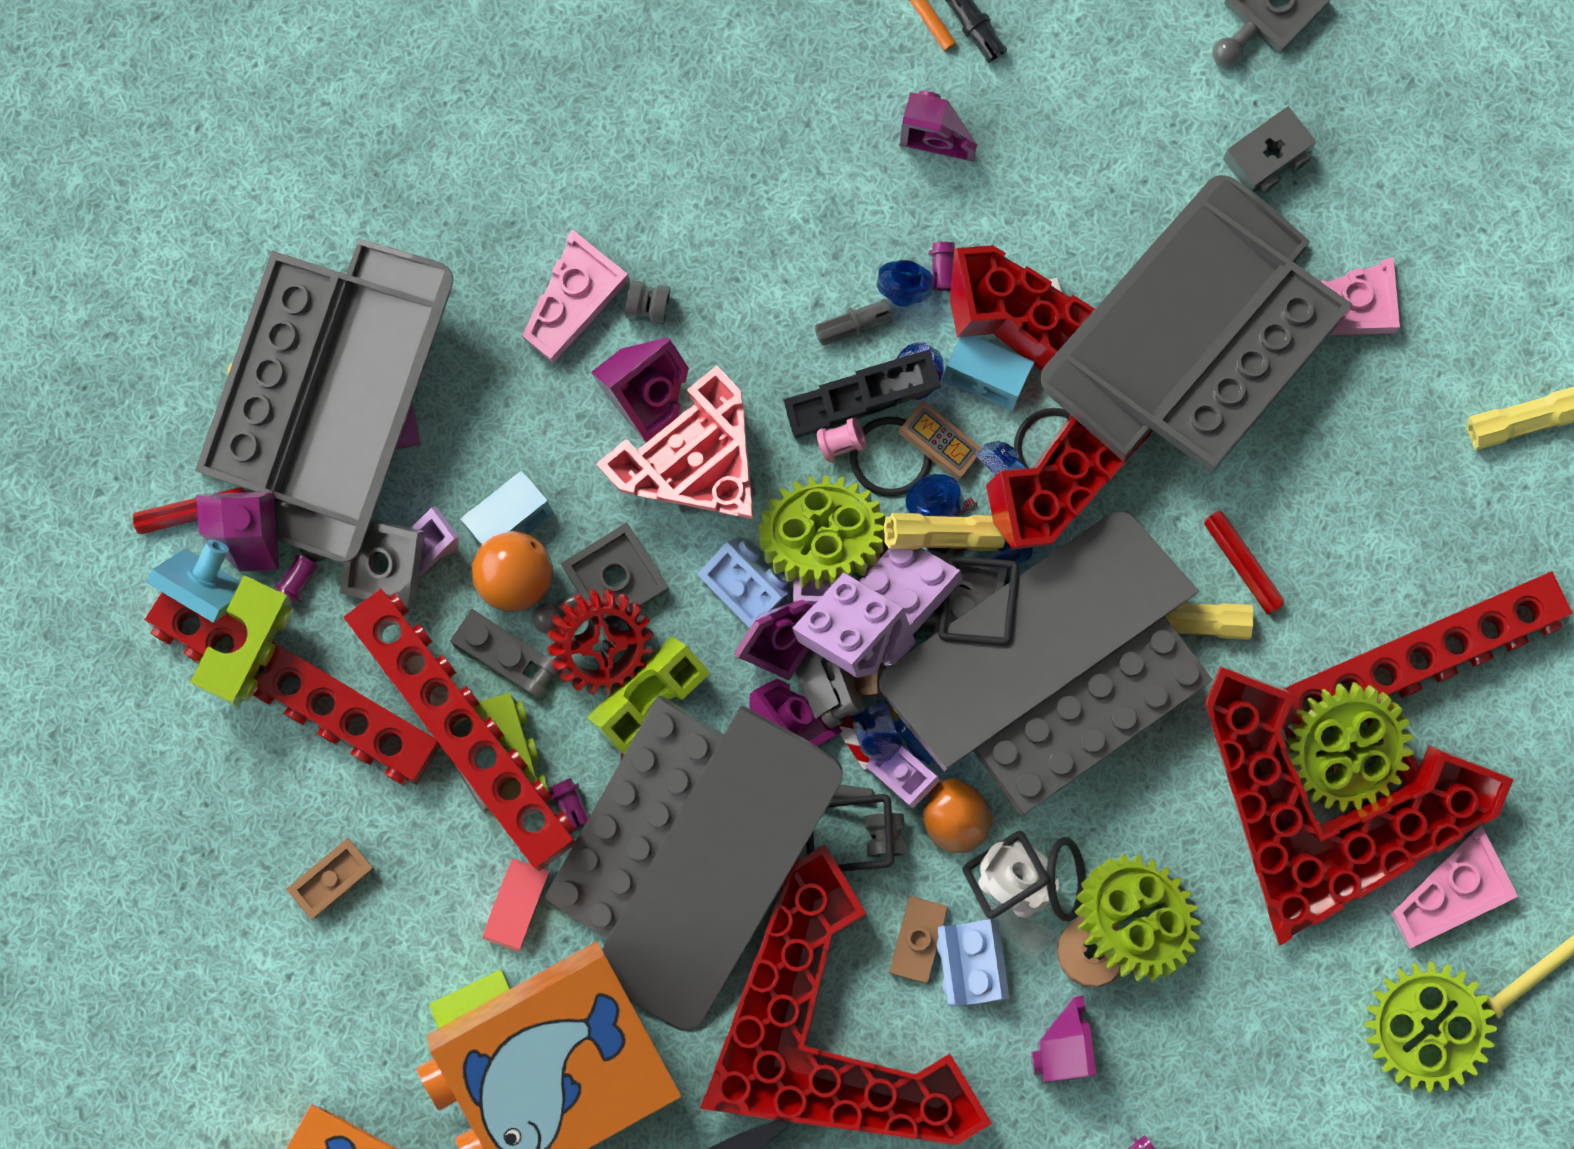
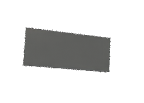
(816, 684)

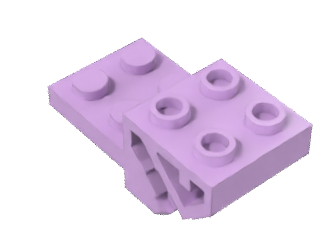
(876, 617)

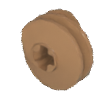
(1075, 964)

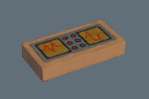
(939, 440)

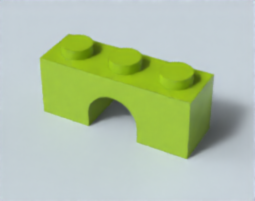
(669, 672)
(232, 674)
(509, 718)

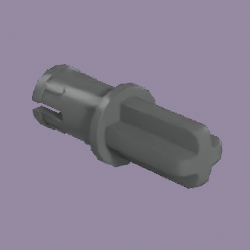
(853, 322)

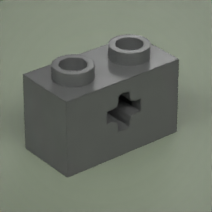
(1280, 133)

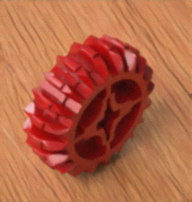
(616, 640)

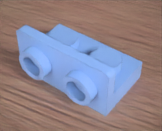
(744, 580)
(973, 963)

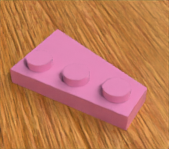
(577, 293)
(1373, 300)
(1455, 892)

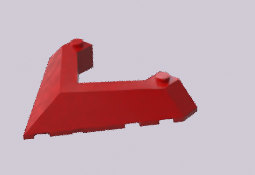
(1035, 321)
(1316, 867)
(765, 1055)

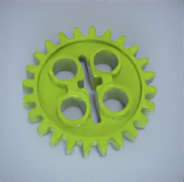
(822, 531)
(1346, 714)
(1156, 949)
(1456, 1053)

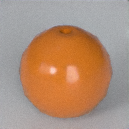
(512, 571)

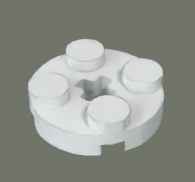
(1000, 878)

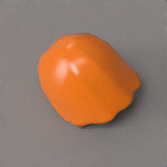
(957, 816)

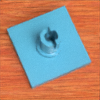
(197, 580)

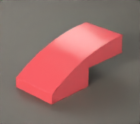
(515, 905)

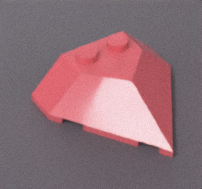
(695, 458)

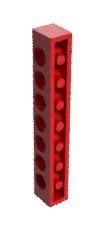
(1540, 595)
(368, 623)
(417, 746)

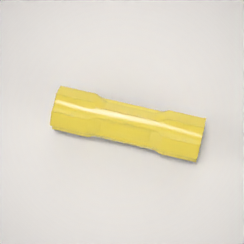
(1503, 424)
(920, 531)
(1220, 620)

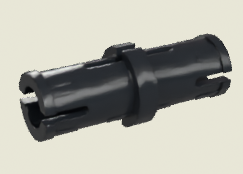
(978, 28)

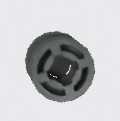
(639, 298)
(876, 826)

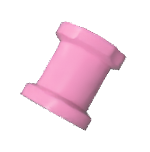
(841, 439)

